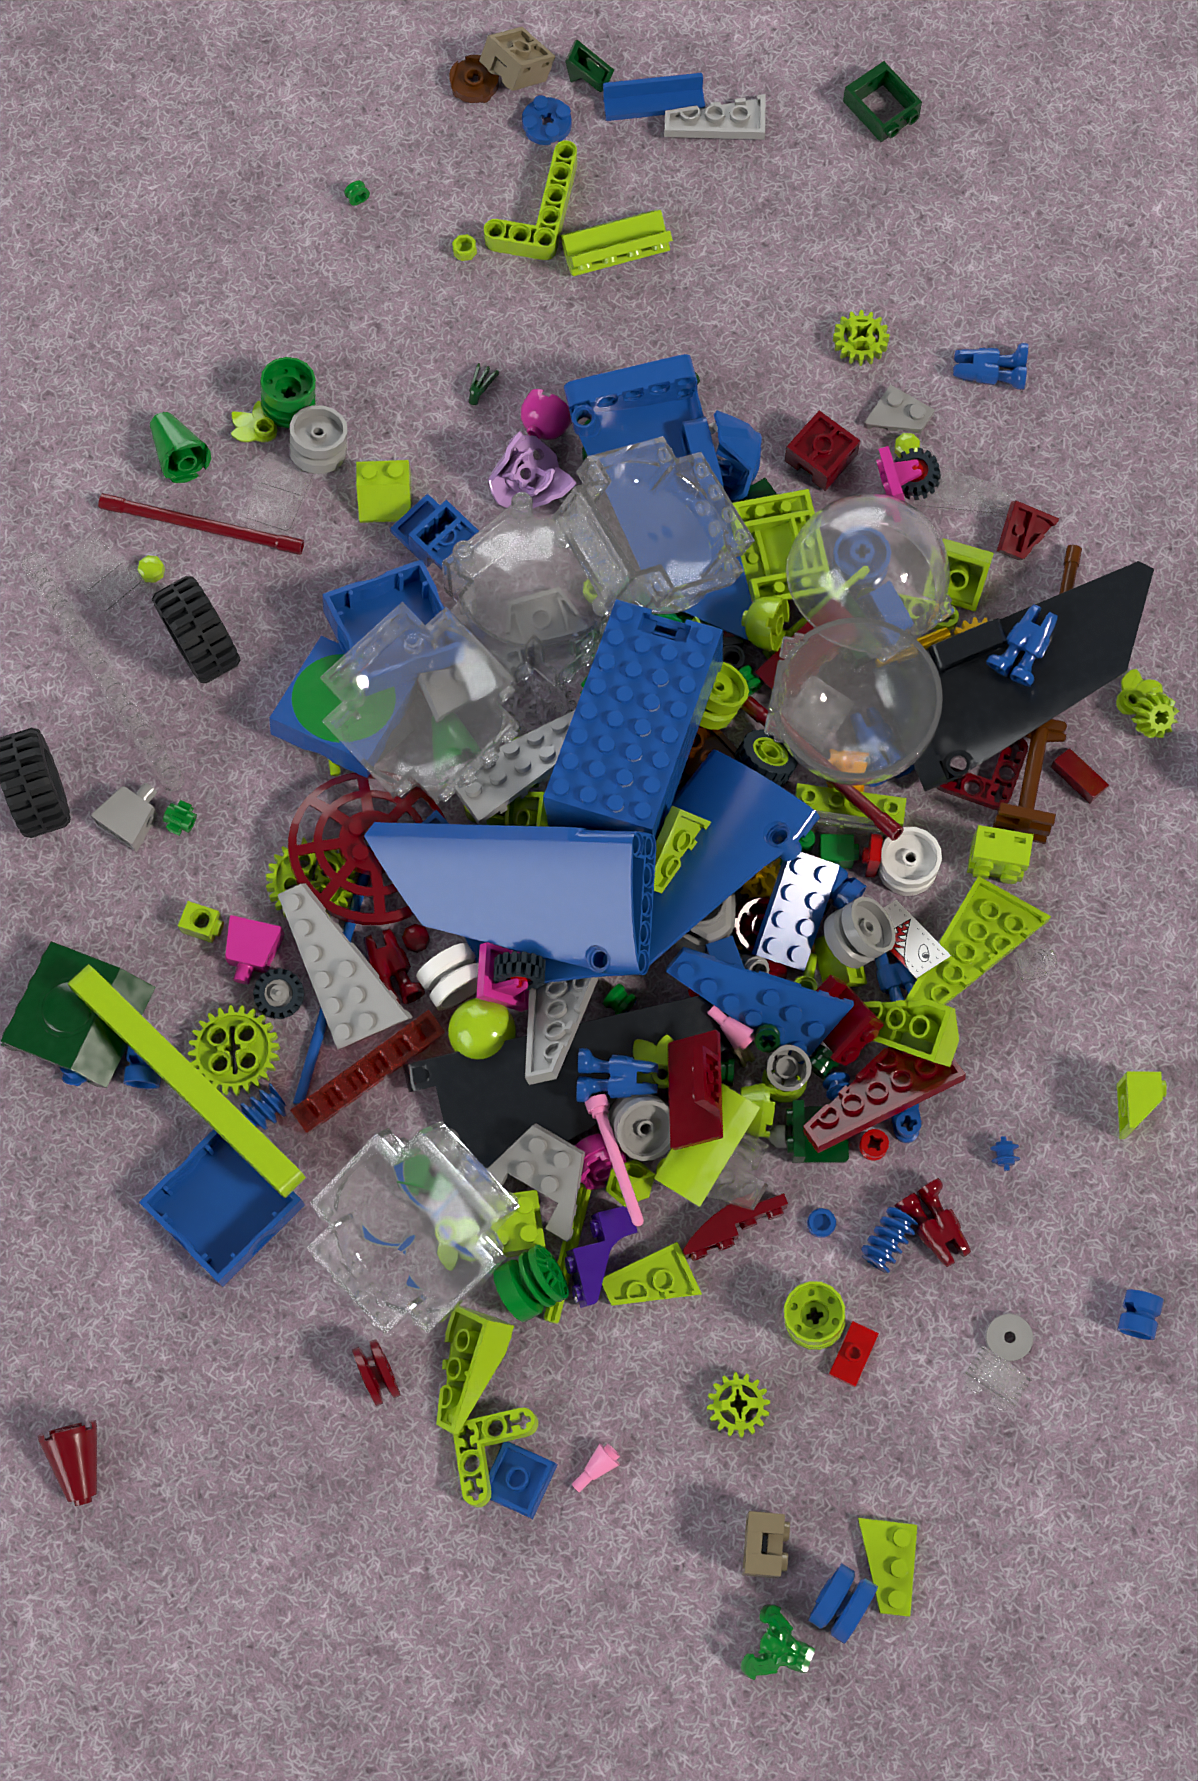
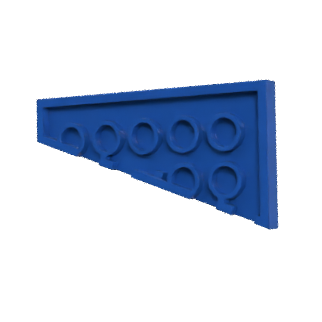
(761, 998)

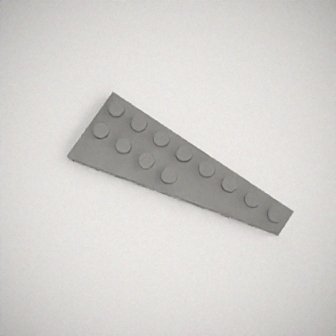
(519, 767)

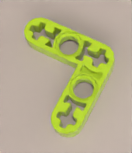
(482, 1438)

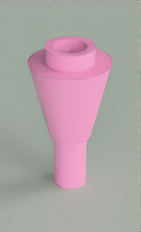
(736, 1032)
(601, 1462)

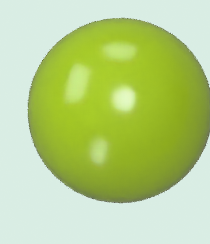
(480, 1028)

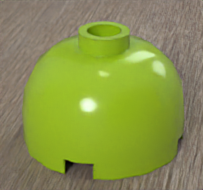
(765, 622)

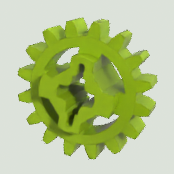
(858, 346)
(751, 1404)

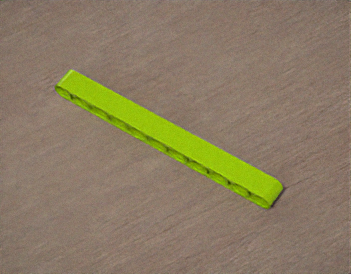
(187, 1081)

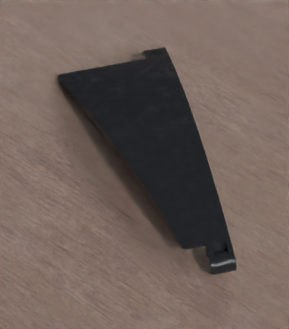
(494, 1103)

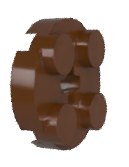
(472, 91)

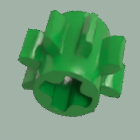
(179, 817)

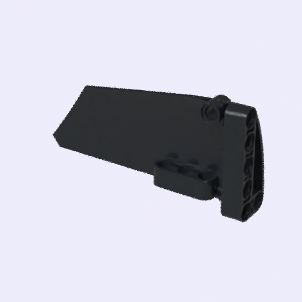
(991, 711)

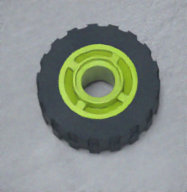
(766, 757)

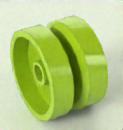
(725, 699)

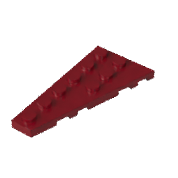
(881, 1090)

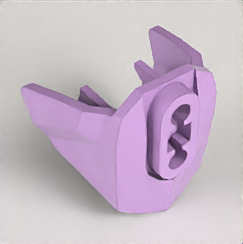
(541, 479)

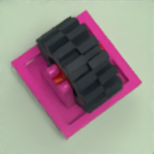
(910, 475)
(508, 976)

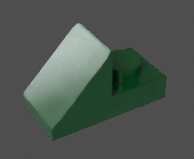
(587, 65)

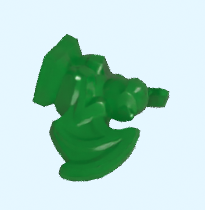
(777, 1647)

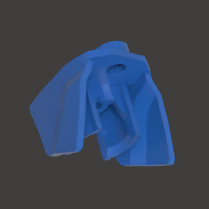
(742, 450)

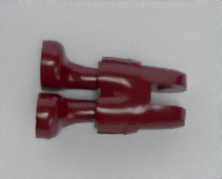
(390, 962)
(937, 1230)

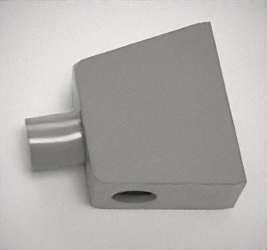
(128, 815)

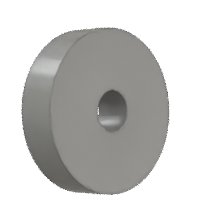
(1022, 1337)

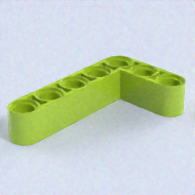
(549, 211)

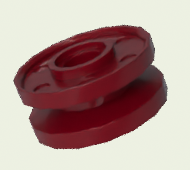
(376, 1372)

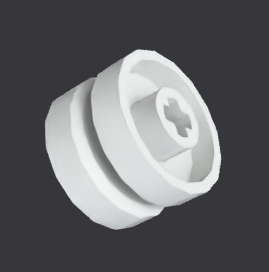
(908, 877)
(450, 976)

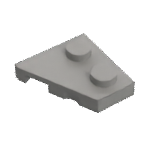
(899, 412)

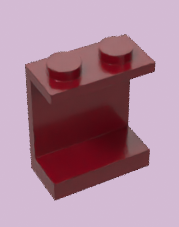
(855, 1028)

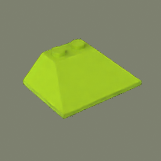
(774, 526)

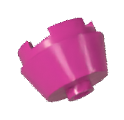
(596, 1162)

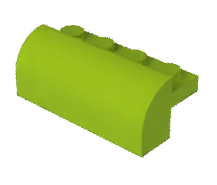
(616, 242)
(696, 1168)

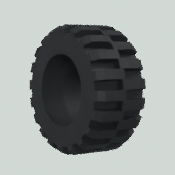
(196, 629)
(32, 784)

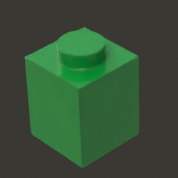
(839, 849)

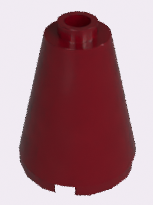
(73, 1460)

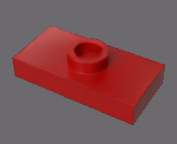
(872, 855)
(853, 1354)

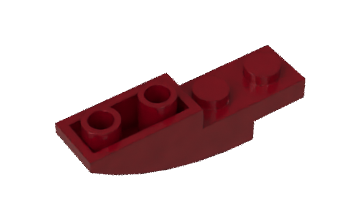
(721, 1228)

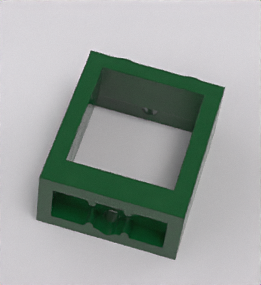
(868, 83)

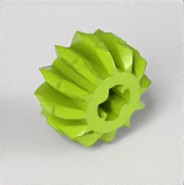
(1155, 715)

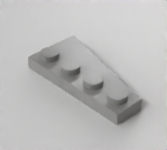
(726, 121)

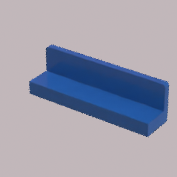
(652, 96)

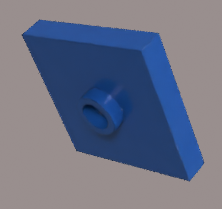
(520, 1479)

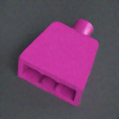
(251, 946)

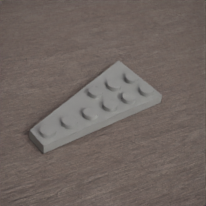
(343, 980)
(552, 1024)

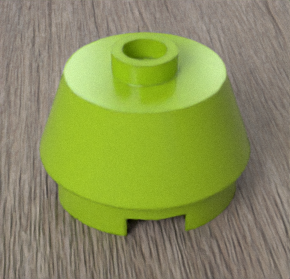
(760, 1095)

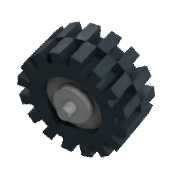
(278, 993)

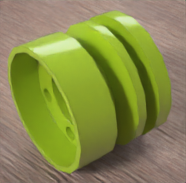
(818, 1298)

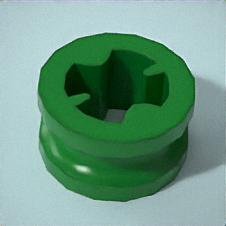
(356, 193)

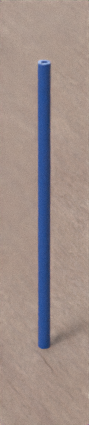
(321, 1022)

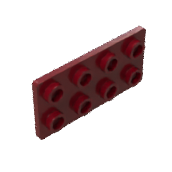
(695, 1090)

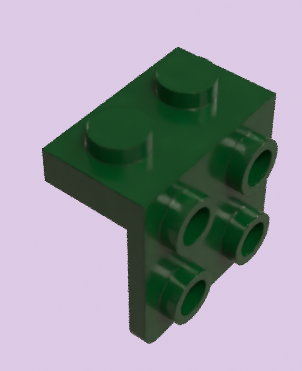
(801, 1147)

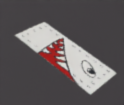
(913, 943)

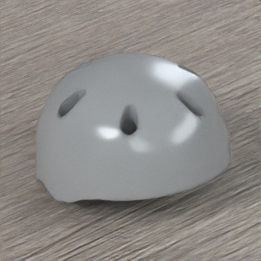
(787, 1067)

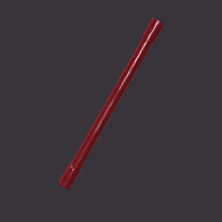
(280, 542)
(880, 819)

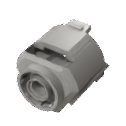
(713, 927)

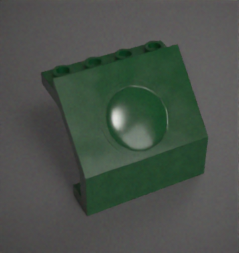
(61, 1027)

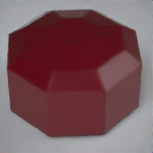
(416, 938)

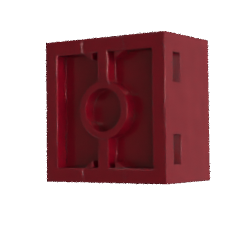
(822, 450)

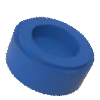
(821, 1223)

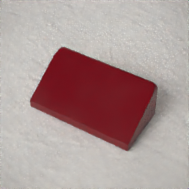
(1079, 775)

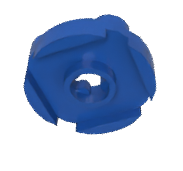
(542, 108)

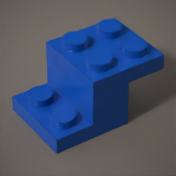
(432, 530)

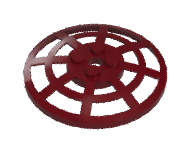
(352, 847)

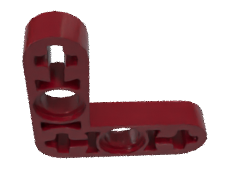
(988, 786)

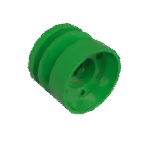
(286, 388)
(530, 1283)

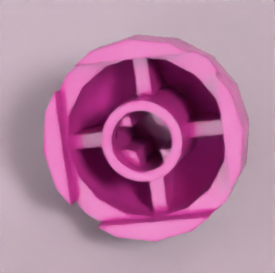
(545, 415)

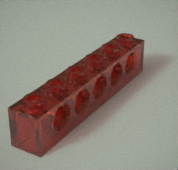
(367, 1072)

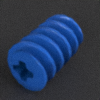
(264, 1108)
(887, 1239)

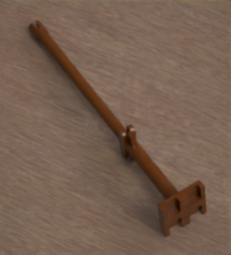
(1024, 816)

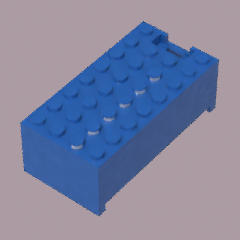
(634, 723)

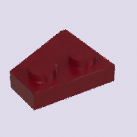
(1023, 530)

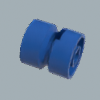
(845, 889)
(139, 1073)
(1140, 1314)

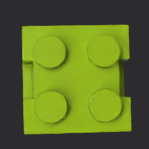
(999, 854)
(523, 1227)

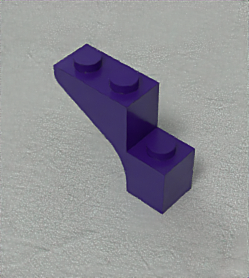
(590, 1261)

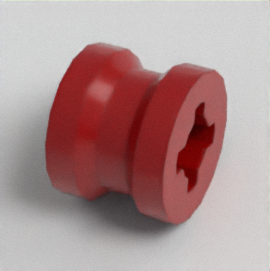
(871, 1152)

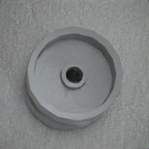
(318, 439)
(859, 932)
(641, 1126)

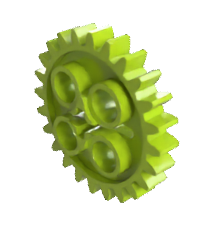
(283, 876)
(259, 1047)

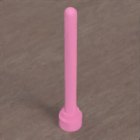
(598, 1108)

